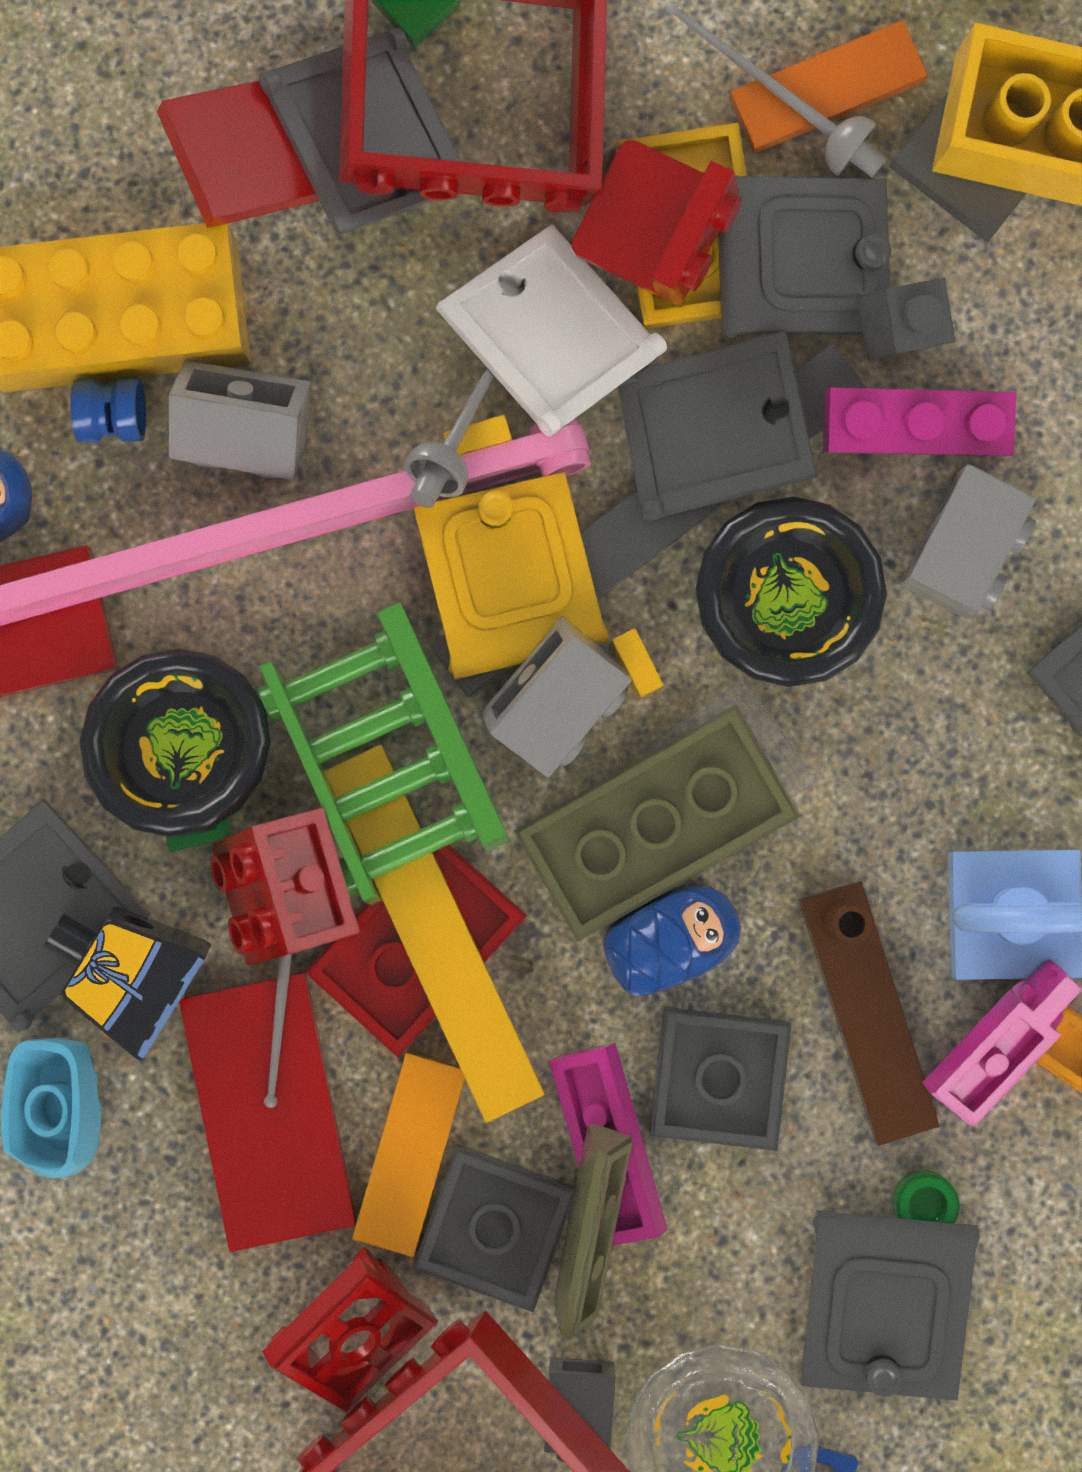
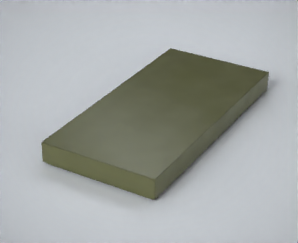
(657, 823)

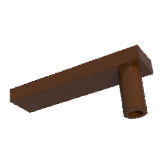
(868, 1013)

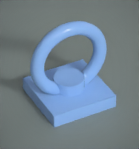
(1014, 913)

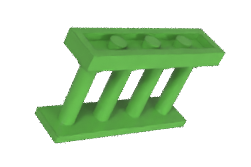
(445, 761)

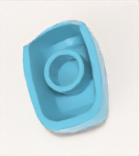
(51, 1107)

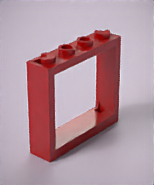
(495, 183)
(507, 1369)

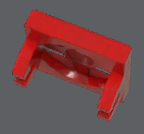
(350, 1375)

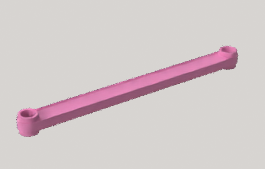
(282, 525)

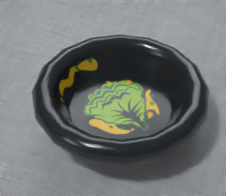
(791, 591)
(175, 742)

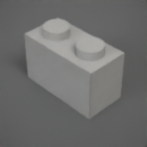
(238, 420)
(970, 542)
(556, 698)

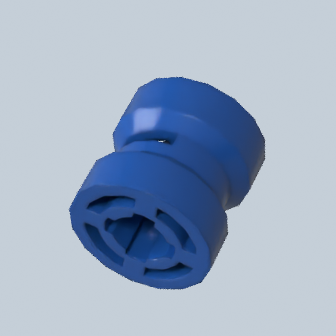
(108, 410)

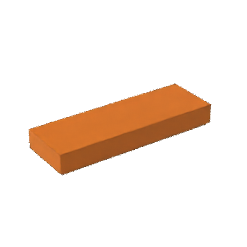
(832, 84)

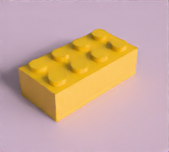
(1014, 114)
(120, 306)

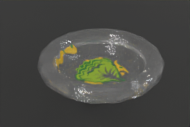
(721, 1414)

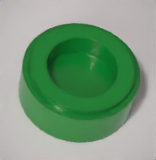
(925, 1197)

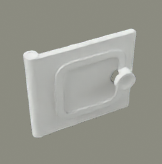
(556, 340)

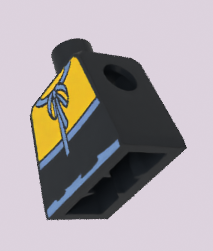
(127, 974)

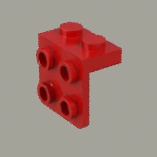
(657, 220)

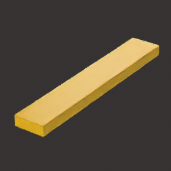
(442, 950)

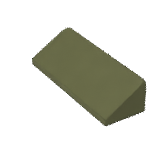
(591, 1227)

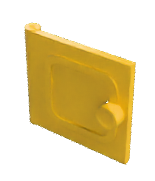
(511, 582)

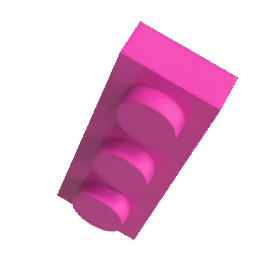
(919, 422)
(596, 1092)

